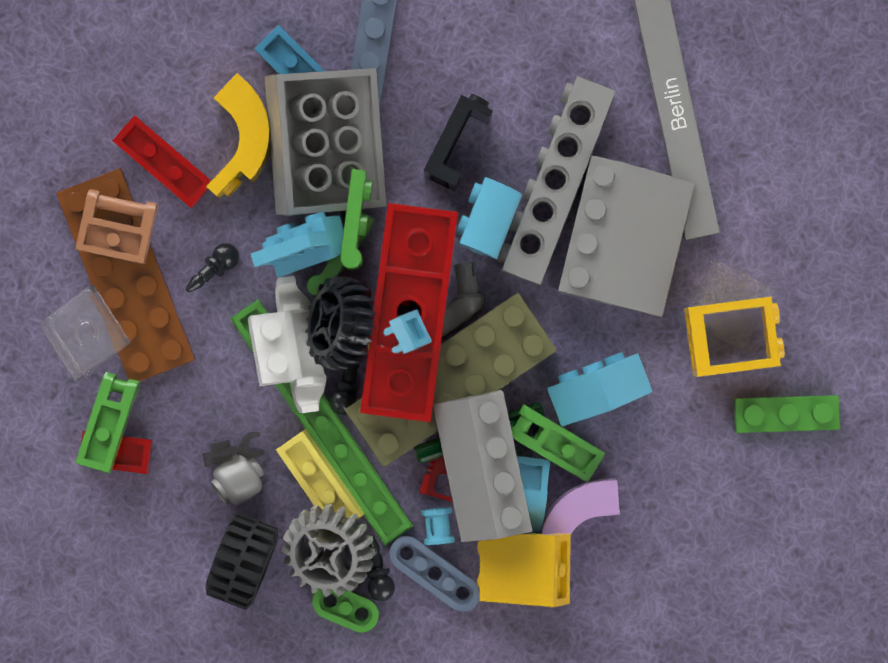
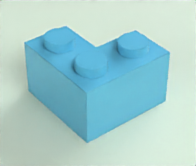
(599, 388)

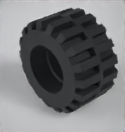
(241, 561)

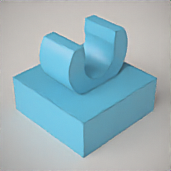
(409, 332)

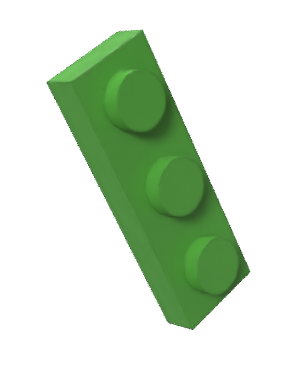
(786, 414)

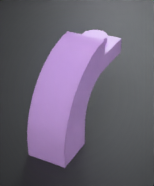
(582, 503)

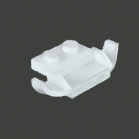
(282, 348)

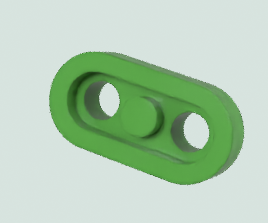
(344, 610)

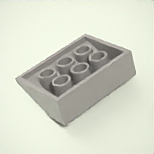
(321, 132)
(626, 236)

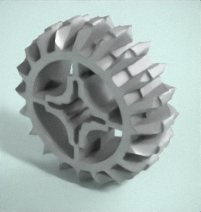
(328, 569)

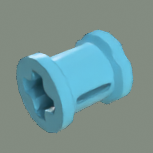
(437, 526)

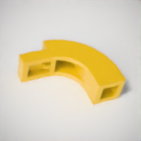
(254, 136)

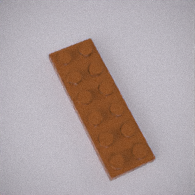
(131, 289)

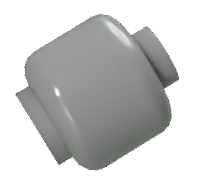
(237, 480)

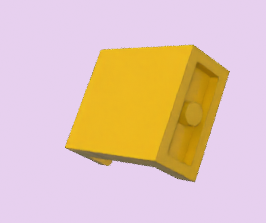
(525, 569)

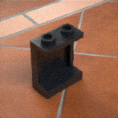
(436, 167)

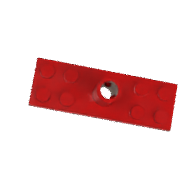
(416, 271)

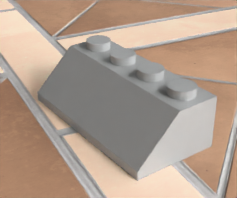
(482, 467)

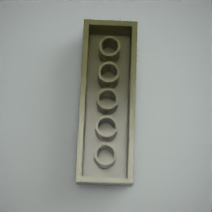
(469, 364)

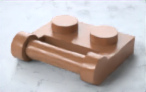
(114, 238)

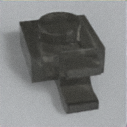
(223, 452)

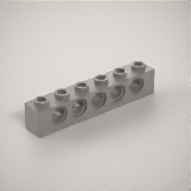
(596, 102)

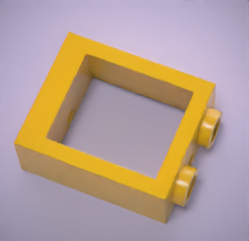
(698, 342)

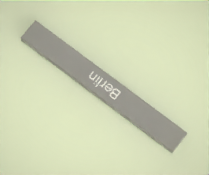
(676, 112)

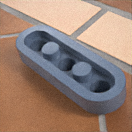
(442, 587)

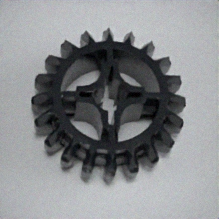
(340, 323)

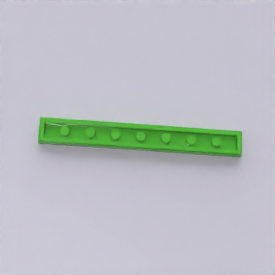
(342, 452)

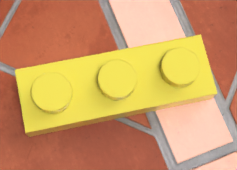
(317, 475)

